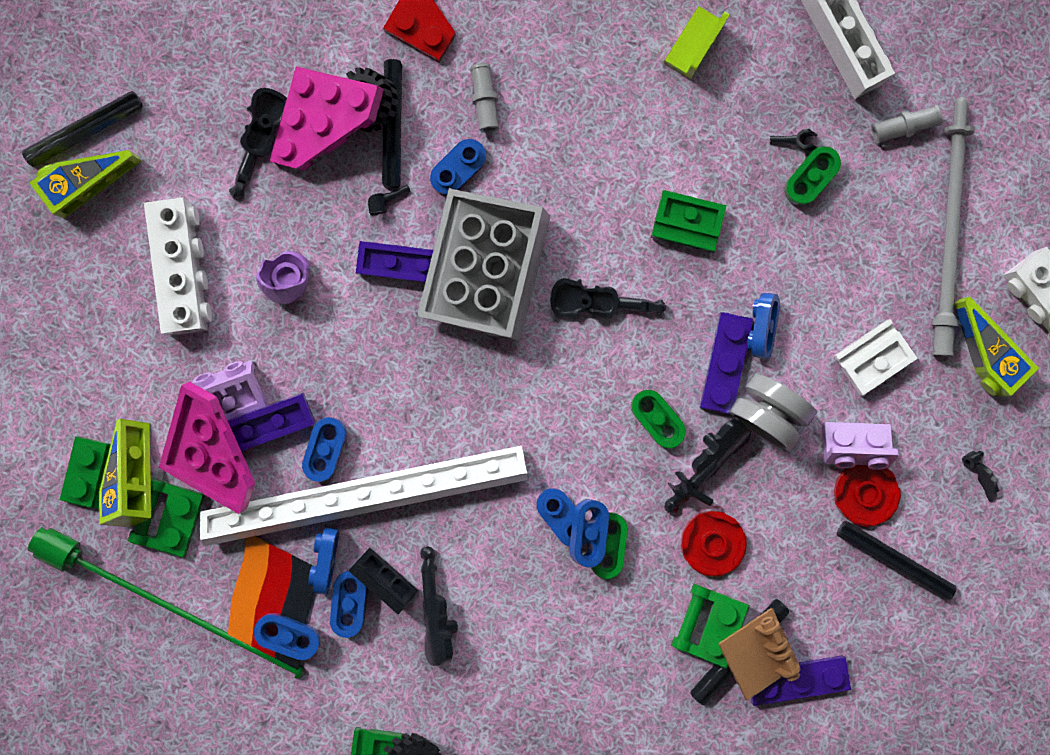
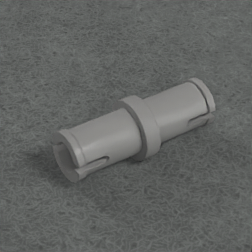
(484, 98)
(907, 124)

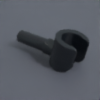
(796, 139)
(377, 201)
(686, 488)

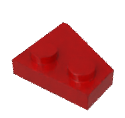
(421, 27)

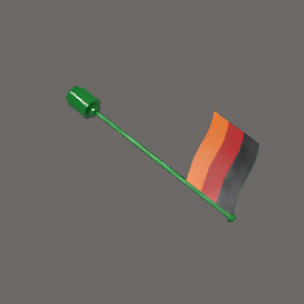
(266, 584)

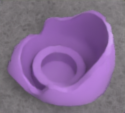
(284, 277)

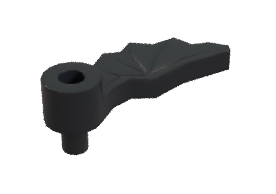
(985, 474)

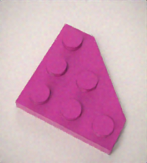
(321, 116)
(205, 451)

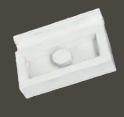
(875, 357)

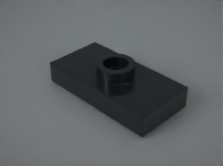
(383, 581)

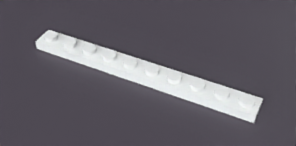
(364, 495)

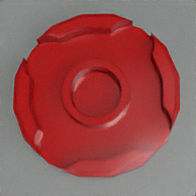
(858, 499)
(713, 543)

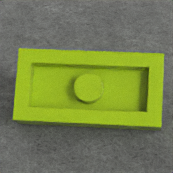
(695, 41)

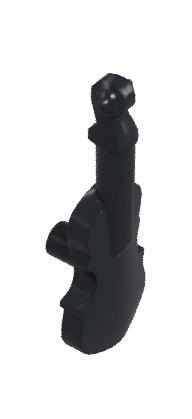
(257, 140)
(572, 298)
(721, 446)
(438, 630)

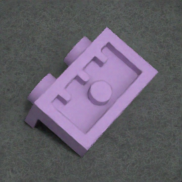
(235, 388)
(858, 445)

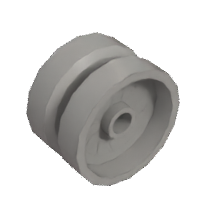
(775, 408)

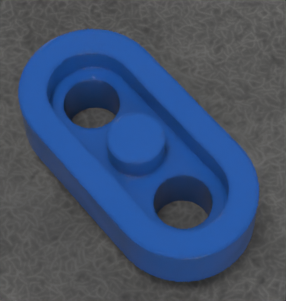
(459, 167)
(766, 318)
(324, 449)
(559, 519)
(590, 532)
(321, 574)
(347, 602)
(287, 638)

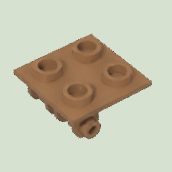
(760, 654)

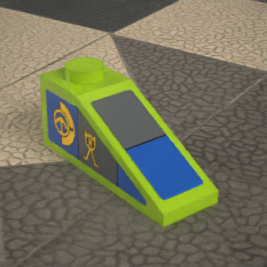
(74, 182)
(992, 351)
(127, 476)

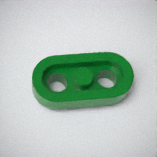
(811, 176)
(658, 418)
(615, 548)

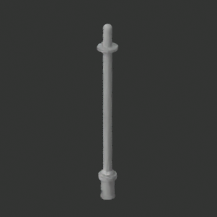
(945, 320)

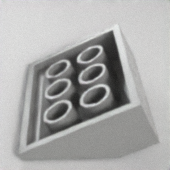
(484, 264)

